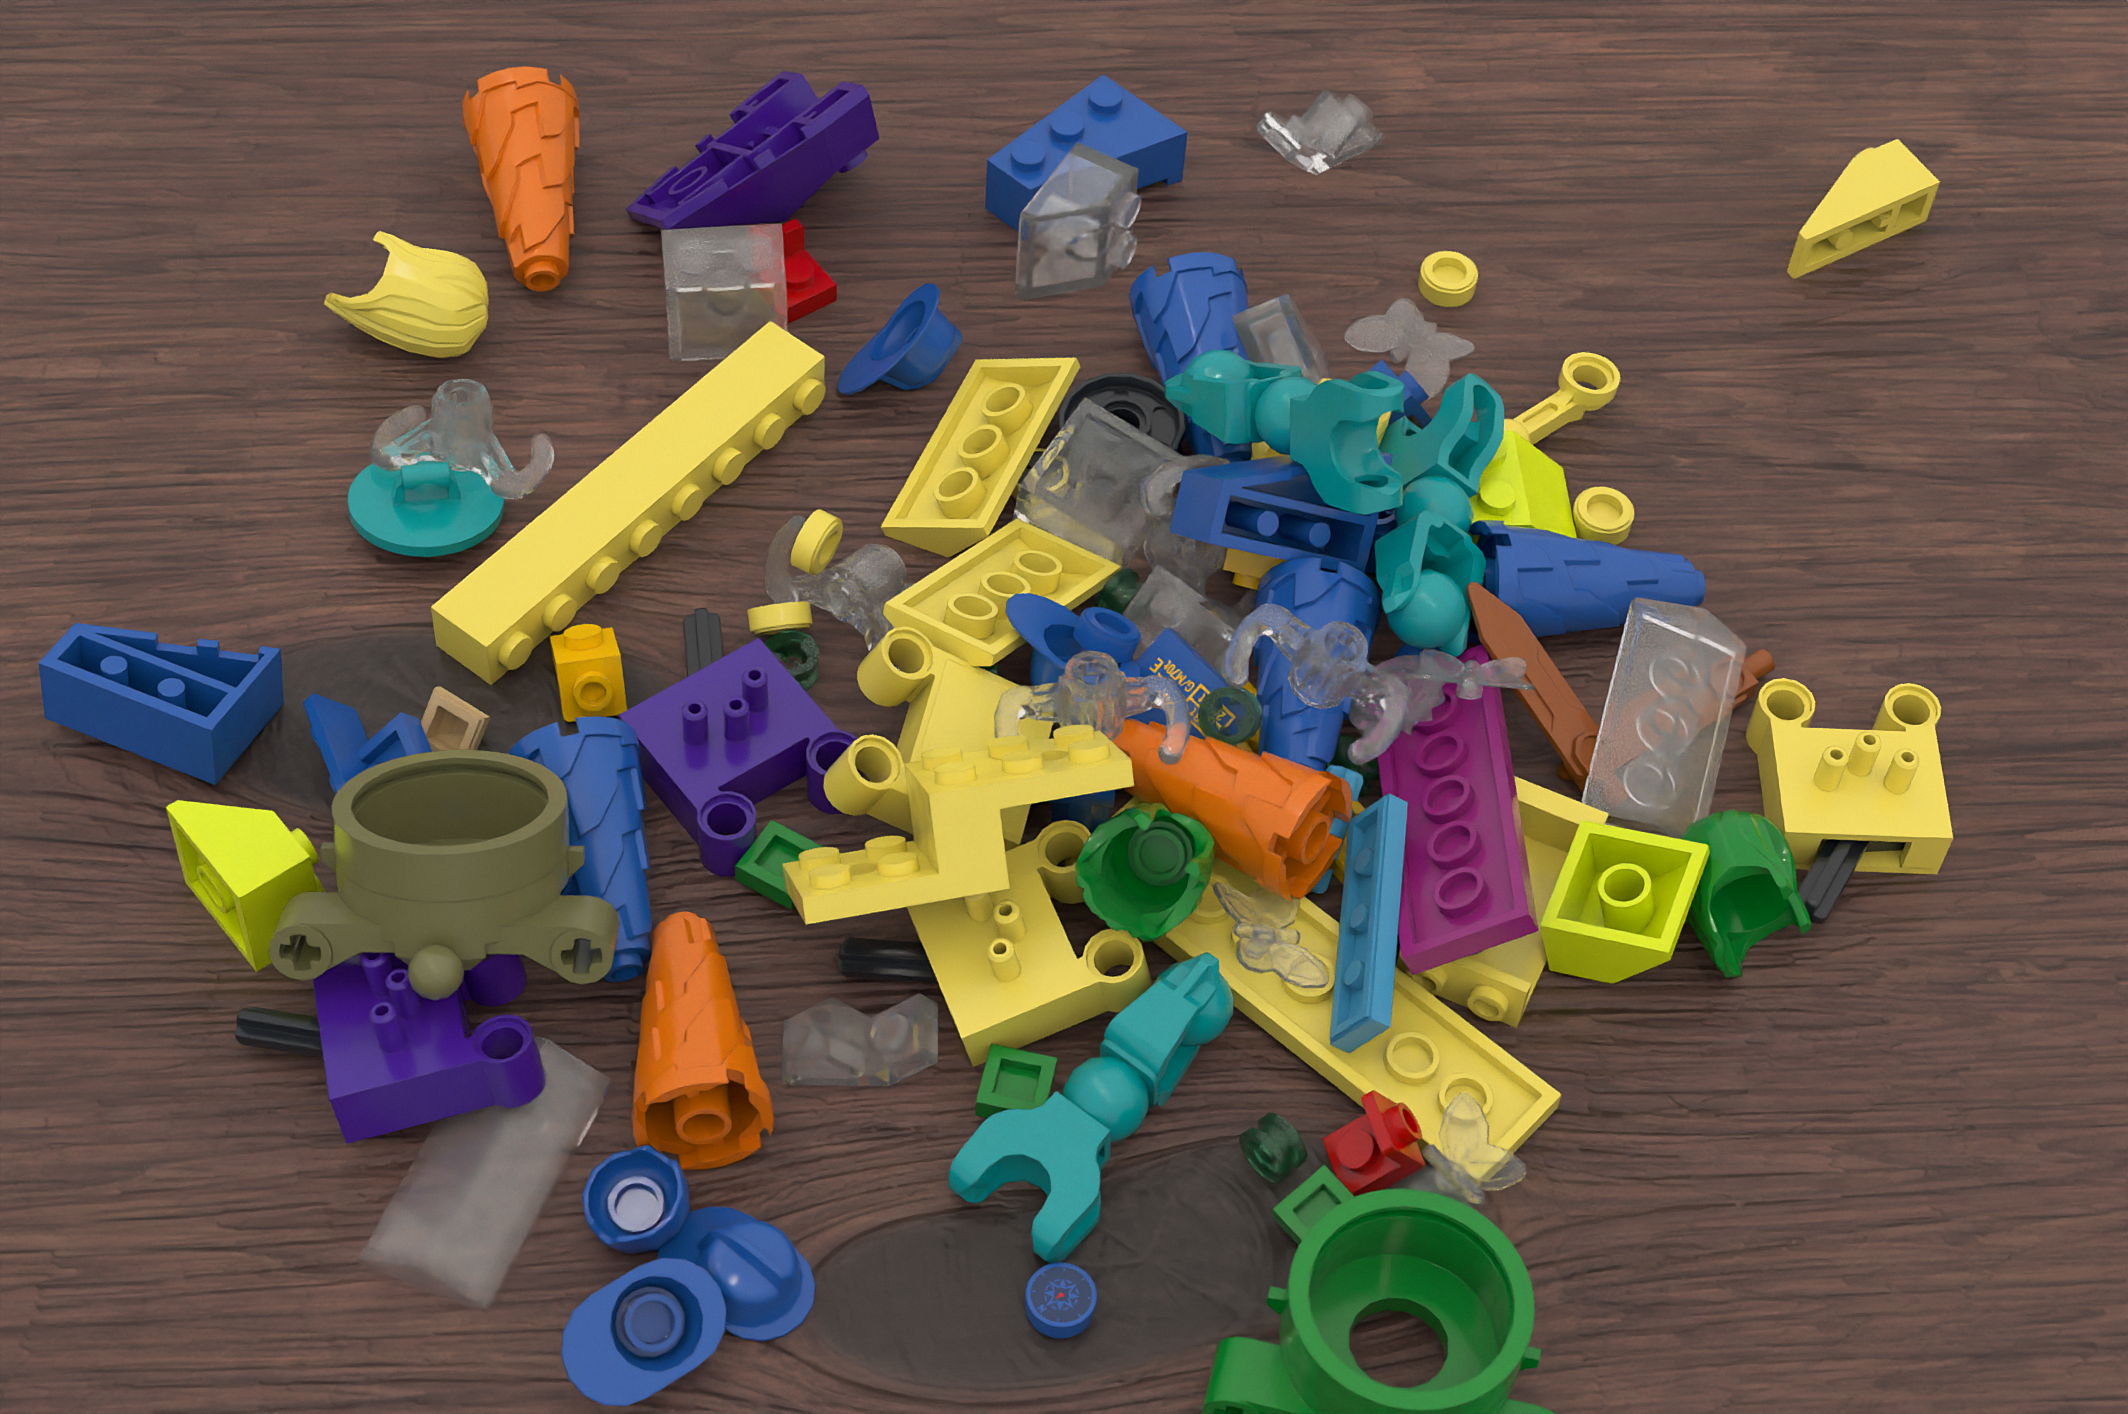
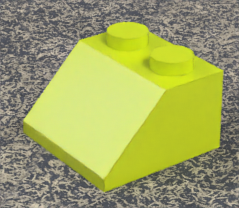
(1523, 489)
(242, 869)
(1620, 902)

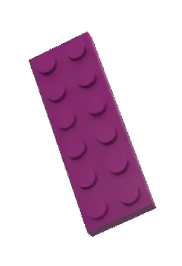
(1464, 832)

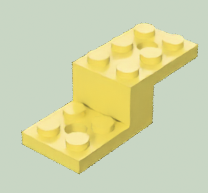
(955, 824)

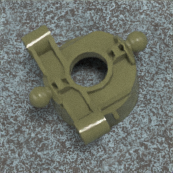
(448, 866)

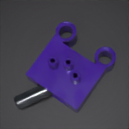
(731, 740)
(406, 1056)

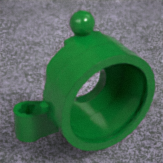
(1392, 1255)

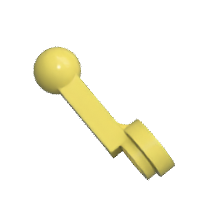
(1571, 399)

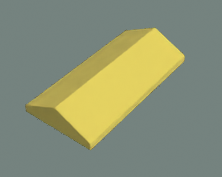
(978, 452)
(966, 598)

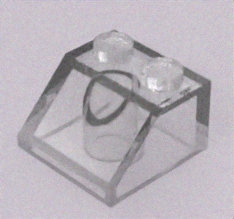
(1077, 226)
(721, 287)
(1091, 483)

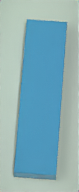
(1369, 924)

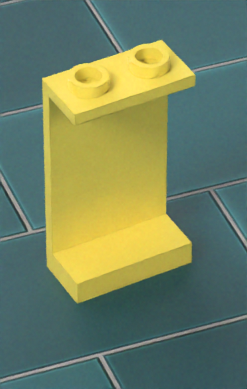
(1503, 978)

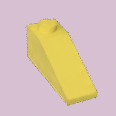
(1871, 200)

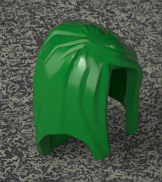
(1145, 869)
(1744, 887)

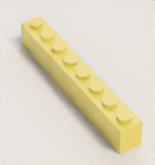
(628, 503)

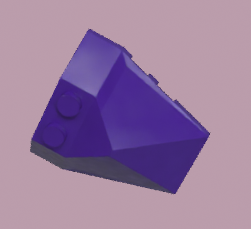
(767, 161)

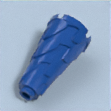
(1186, 316)
(1574, 582)
(1316, 598)
(606, 817)

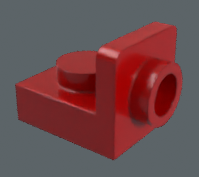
(806, 282)
(1376, 1146)

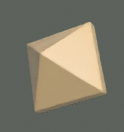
(452, 722)

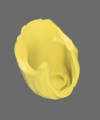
(423, 302)

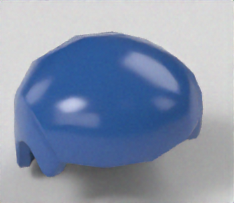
(636, 1200)

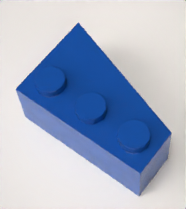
(1100, 118)
(1271, 512)
(162, 699)

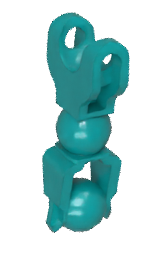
(1320, 426)
(1429, 554)
(1102, 1103)

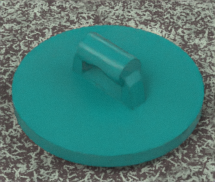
(423, 508)

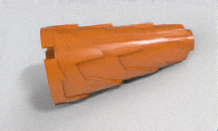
(526, 158)
(1261, 810)
(695, 1058)

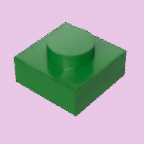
(762, 863)
(1014, 1080)
(1309, 1203)

